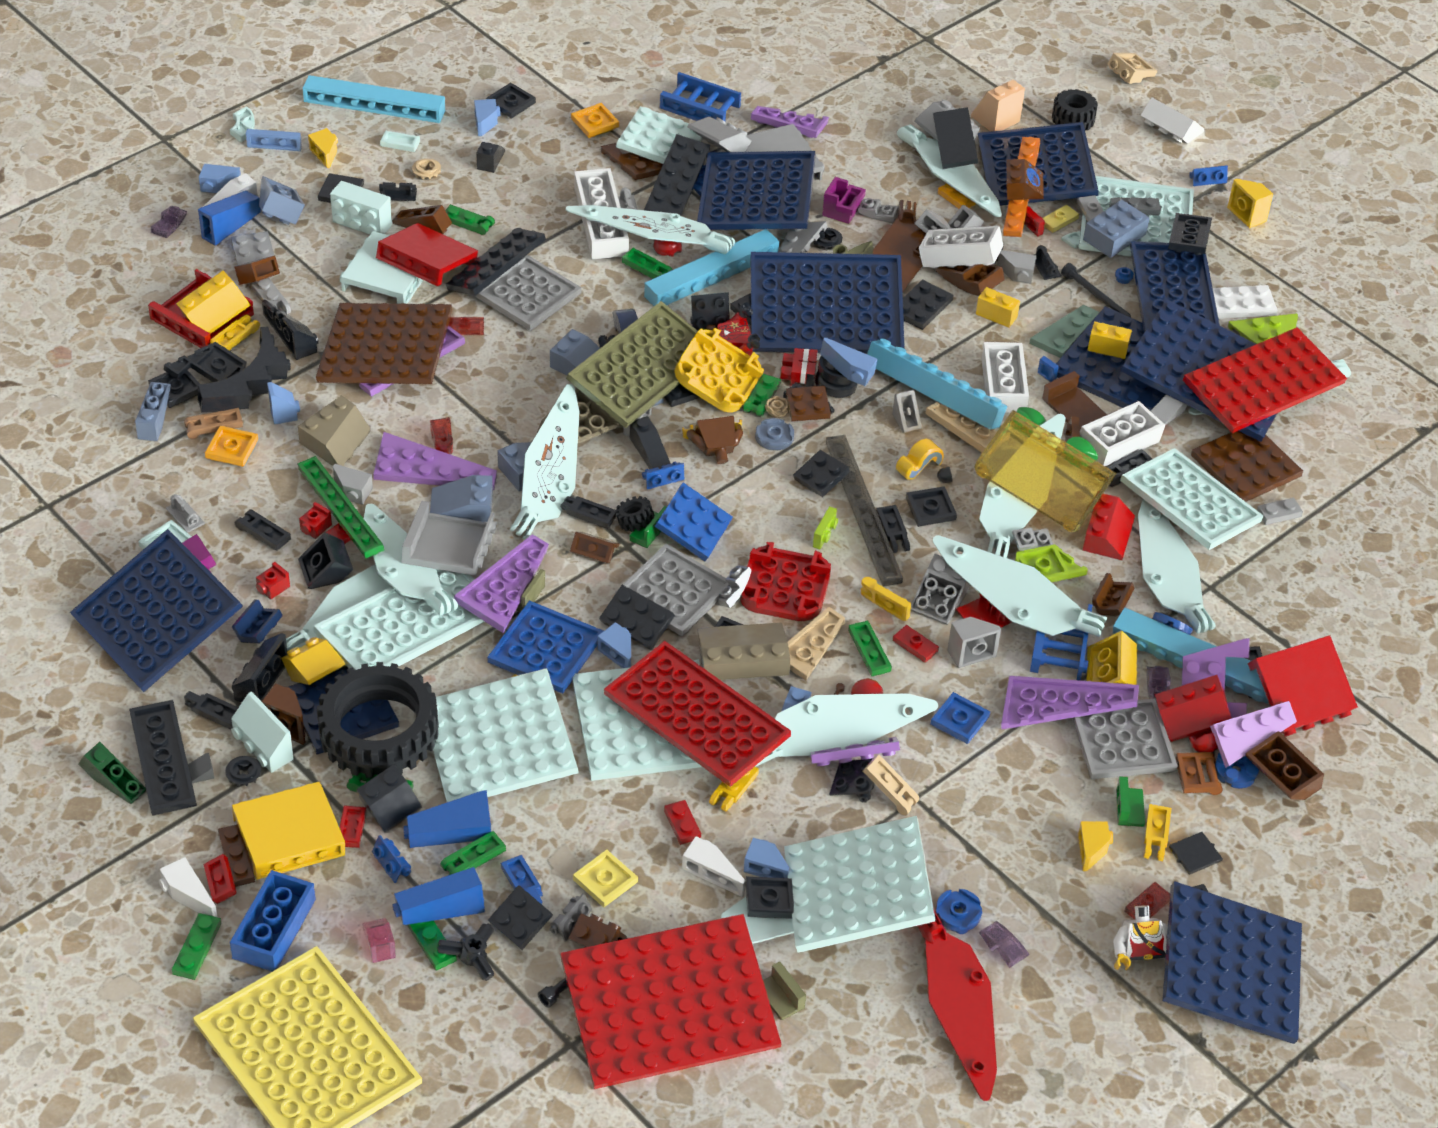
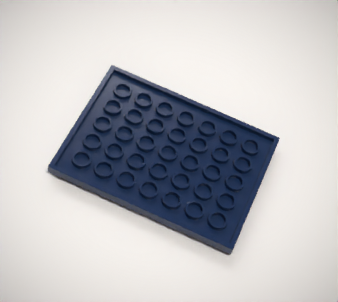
(825, 295)
(1181, 344)

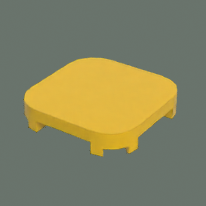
(718, 371)

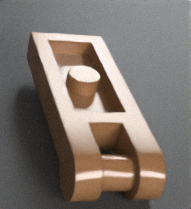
(211, 422)

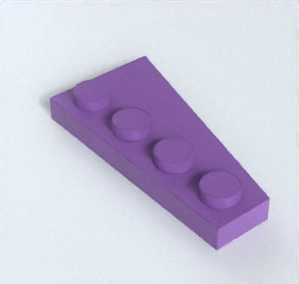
(806, 124)
(824, 757)

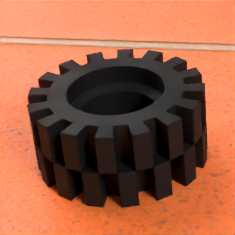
(634, 513)

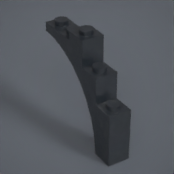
(253, 380)

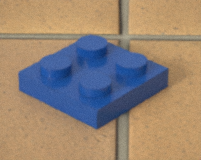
(960, 718)

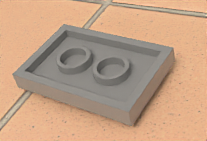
(251, 247)

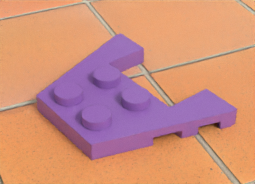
(1213, 662)

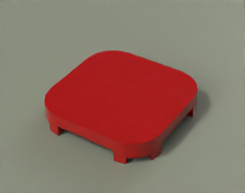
(786, 583)

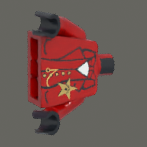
(737, 330)

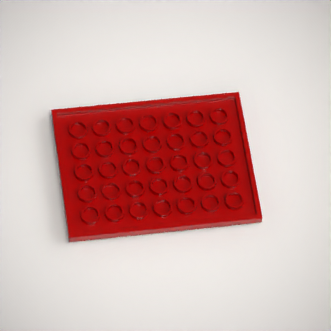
(669, 1001)

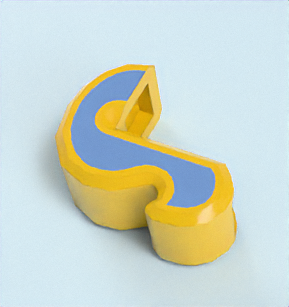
(918, 457)

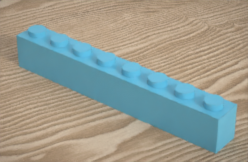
(374, 99)
(708, 269)
(938, 384)
(1171, 645)

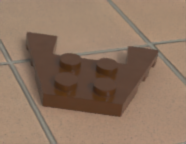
(633, 164)

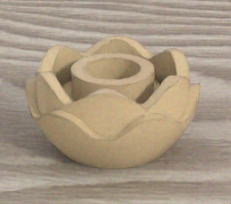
(777, 407)

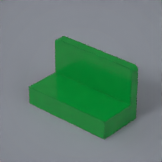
(647, 535)
(1129, 804)

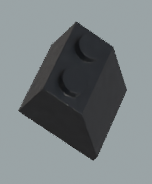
(325, 562)
(389, 798)

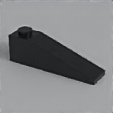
(293, 333)

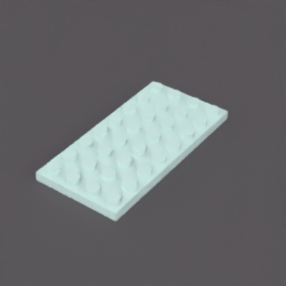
(395, 626)

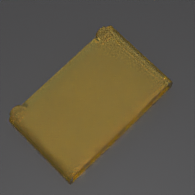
(1044, 471)

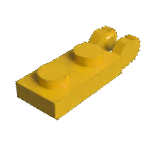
(236, 332)
(885, 598)
(734, 792)
(1157, 830)

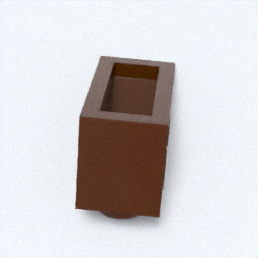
(257, 270)

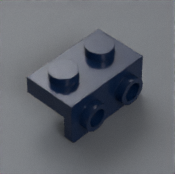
(256, 623)

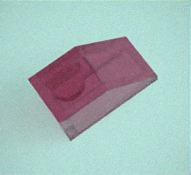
(379, 940)

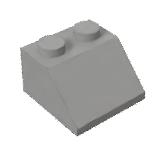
(973, 641)

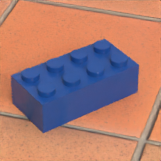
(272, 921)

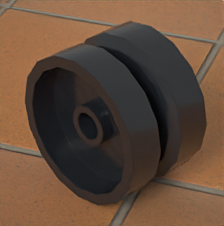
(834, 382)

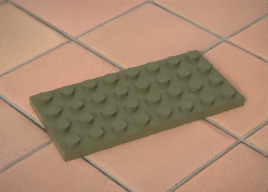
(635, 365)

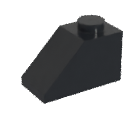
(489, 156)

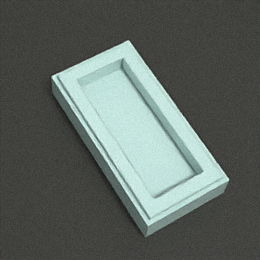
(400, 141)

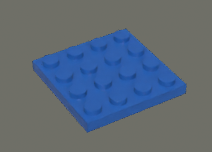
(545, 640)

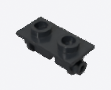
(405, 192)
(1045, 264)

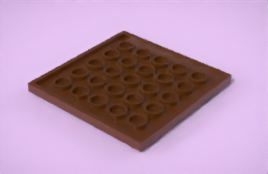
(384, 343)

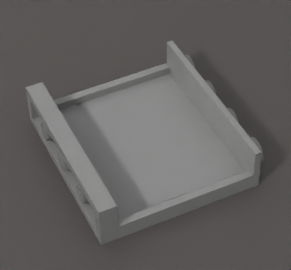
(782, 139)
(447, 542)

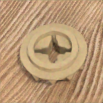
(420, 166)

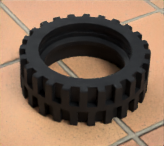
(371, 684)

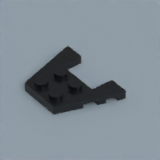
(210, 361)

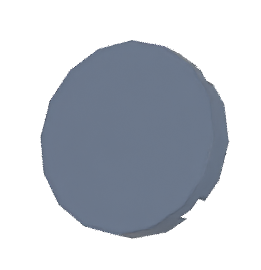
(774, 434)

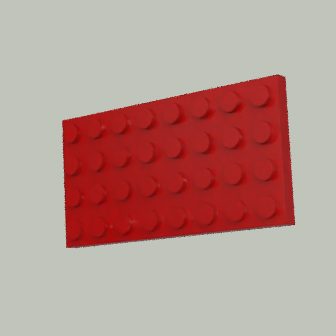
(1264, 379)
(697, 713)

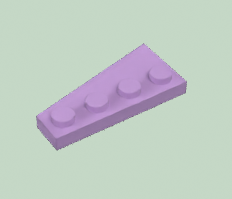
(1245, 732)

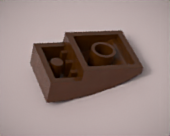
(972, 278)

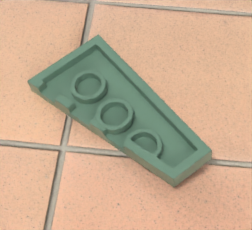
(1064, 332)

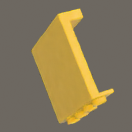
(289, 829)

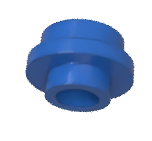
(1124, 275)

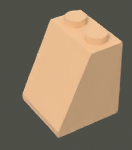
(1000, 107)

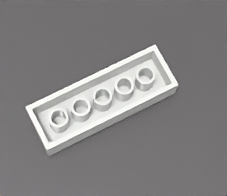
(598, 189)

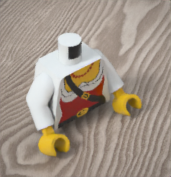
(1140, 939)

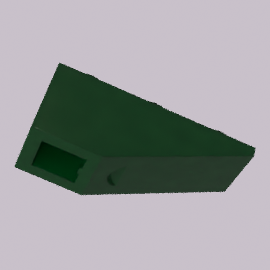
(111, 773)

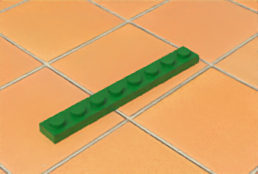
(341, 507)

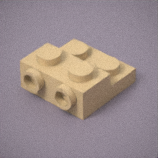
(1131, 67)

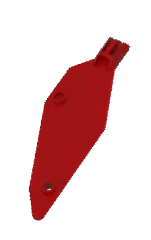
(962, 1002)

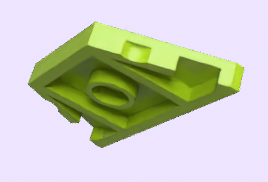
(1264, 328)
(1051, 563)

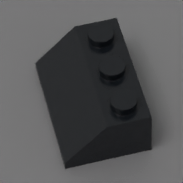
(262, 670)

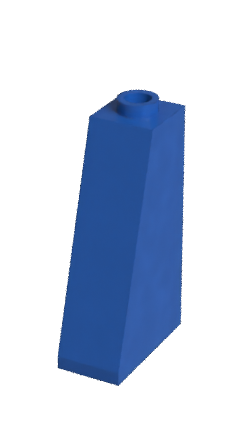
(227, 215)
(450, 822)
(441, 899)

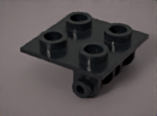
(709, 310)
(852, 780)

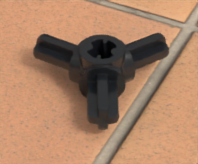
(471, 950)

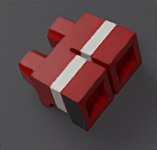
(801, 366)

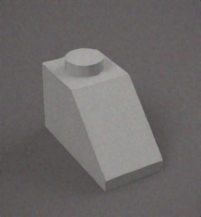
(965, 219)
(1017, 266)
(353, 483)

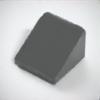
(201, 769)

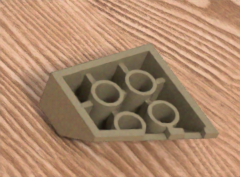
(592, 418)
(334, 431)

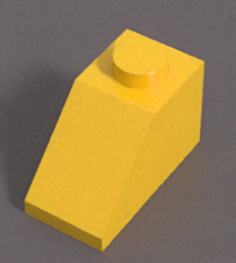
(323, 146)
(1093, 842)

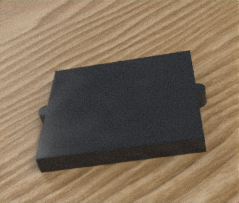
(1195, 853)

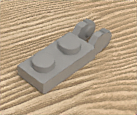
(267, 290)

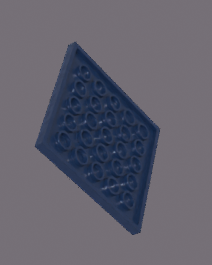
(1061, 157)
(757, 190)
(1102, 373)
(156, 610)
(1233, 962)

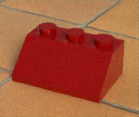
(1109, 528)
(1193, 707)

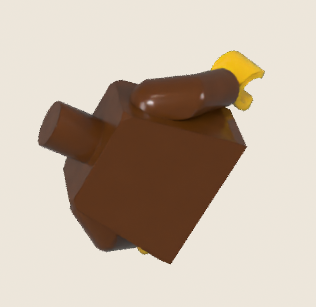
(715, 436)

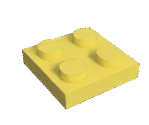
(605, 878)

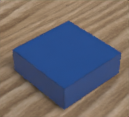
(1048, 369)

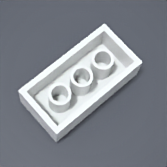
(961, 246)
(1005, 373)
(1123, 433)

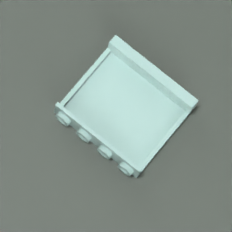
(375, 275)

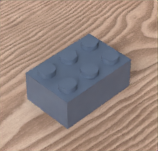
(1116, 228)

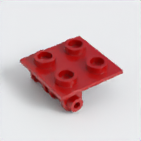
(984, 611)

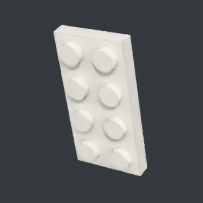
(1244, 302)

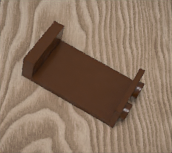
(1070, 401)

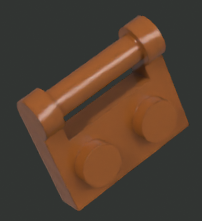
(1192, 775)

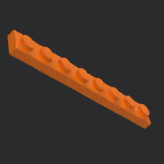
(1017, 208)

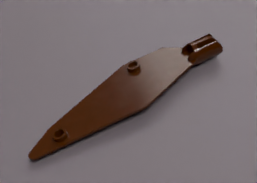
(904, 239)

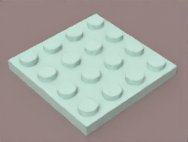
(652, 134)

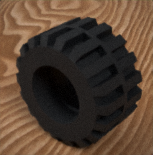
(1074, 107)

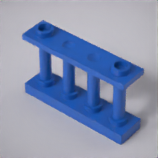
(696, 111)
(1042, 642)

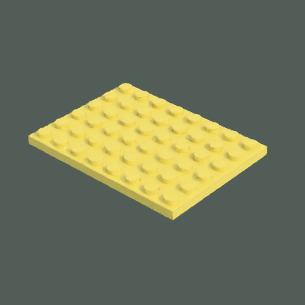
(307, 1047)

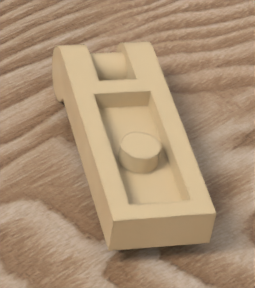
(891, 784)

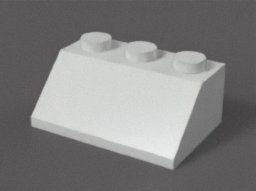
(1171, 121)

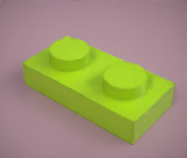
(824, 528)

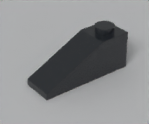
(648, 443)

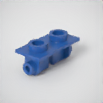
(1209, 175)
(666, 475)
(387, 855)

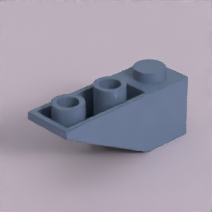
(152, 412)

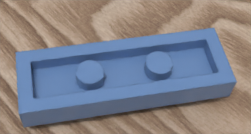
(273, 140)

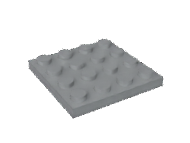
(529, 292)
(679, 586)
(1125, 742)

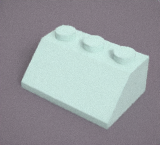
(262, 733)

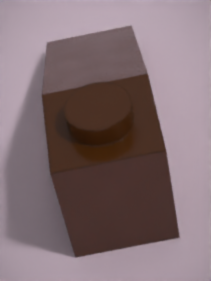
(431, 217)

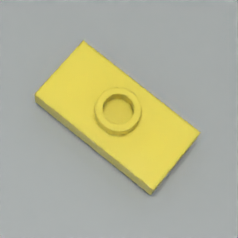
(1060, 218)

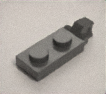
(1148, 206)

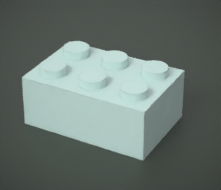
(360, 208)

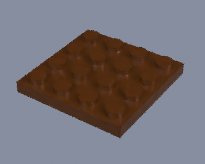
(1246, 464)

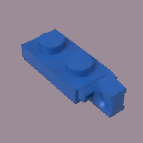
(520, 874)

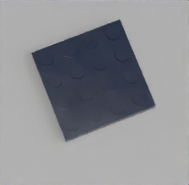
(361, 721)

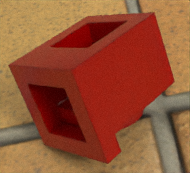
(315, 520)
(273, 581)

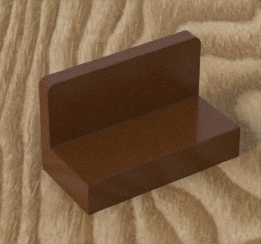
(593, 546)

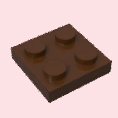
(808, 403)

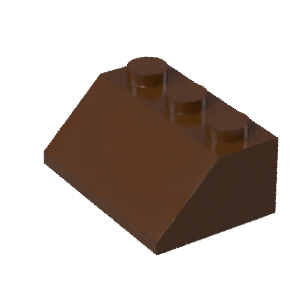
(1286, 767)

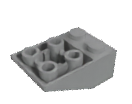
(940, 591)

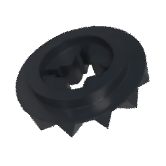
(830, 234)
(244, 763)

